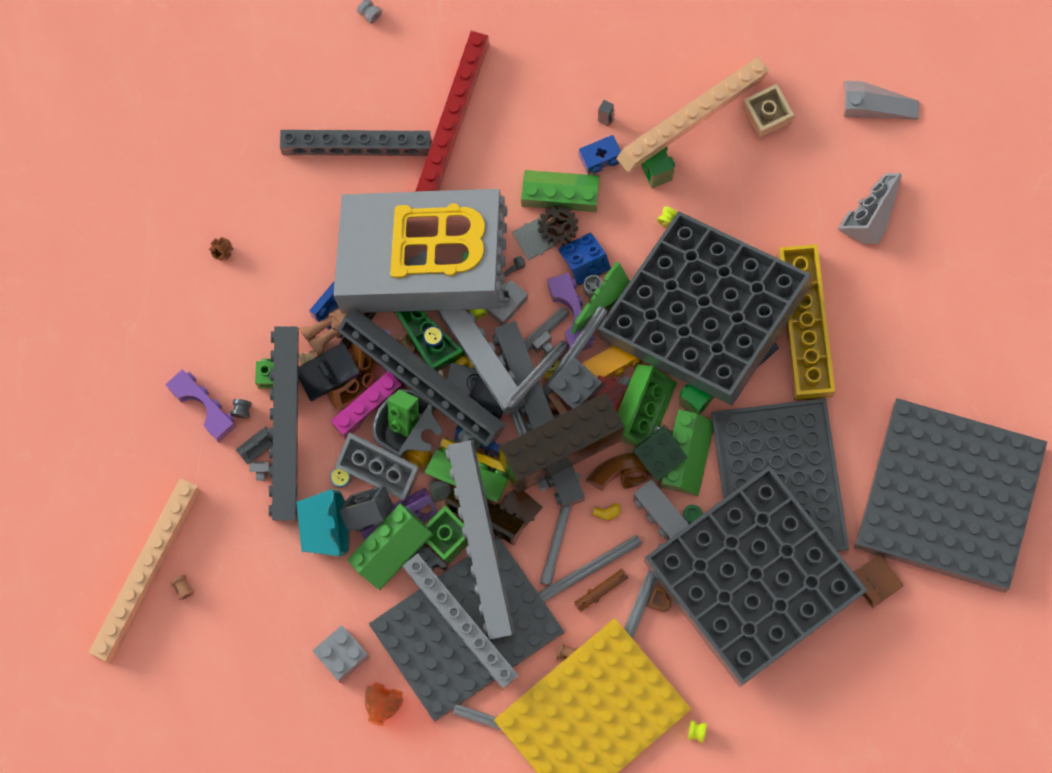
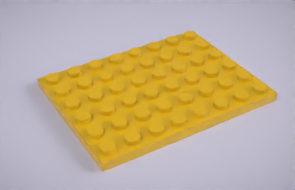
(594, 708)

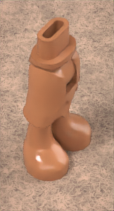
(318, 343)

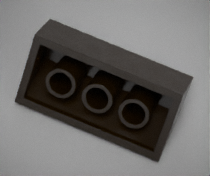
(503, 523)

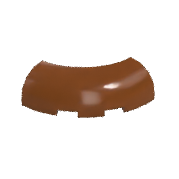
(351, 390)
(613, 468)

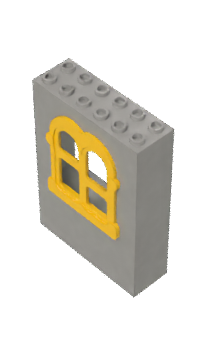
(373, 246)

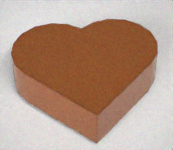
(658, 600)

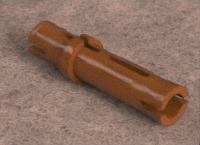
(595, 594)

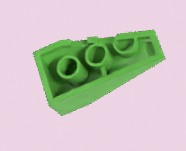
(606, 296)

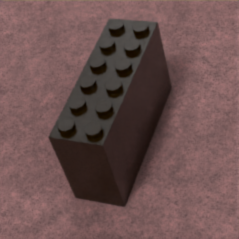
(561, 442)

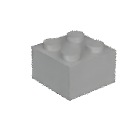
(341, 653)

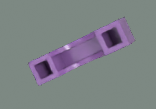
(563, 291)
(216, 422)

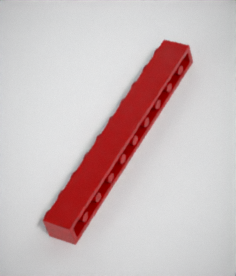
(453, 112)

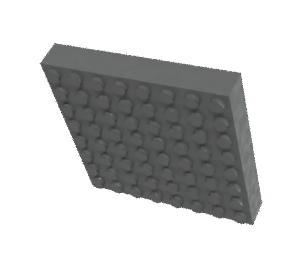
(705, 307)
(951, 495)
(754, 576)

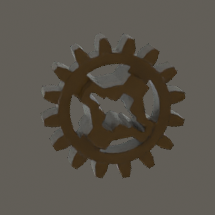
(565, 223)

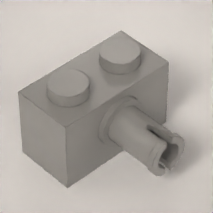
(513, 300)

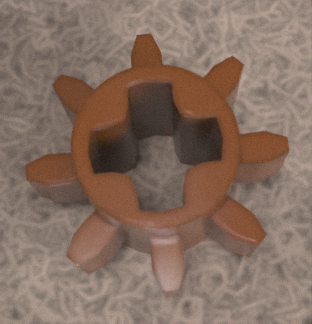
(221, 248)

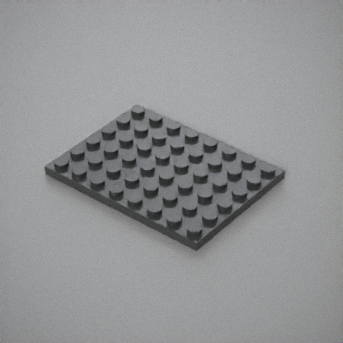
(796, 445)
(436, 658)

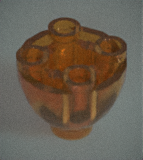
(382, 703)

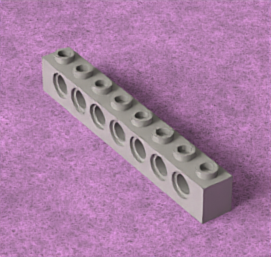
(460, 621)

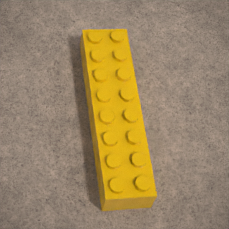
(808, 330)

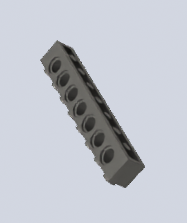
(355, 142)

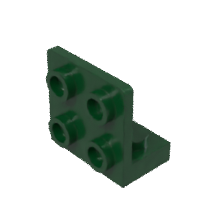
(660, 453)

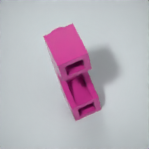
(354, 414)

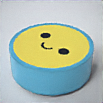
(340, 478)

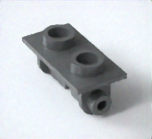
(255, 445)

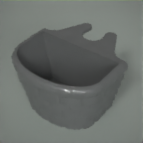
(398, 443)

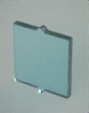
(531, 240)

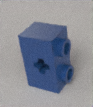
(606, 147)

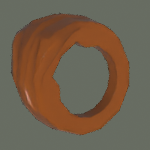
(628, 482)

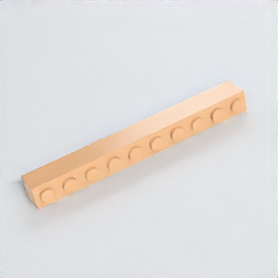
(692, 114)
(144, 571)

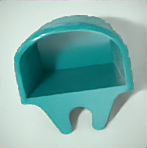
(322, 524)

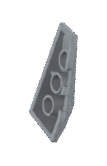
(871, 101)

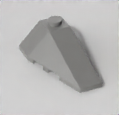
(872, 215)

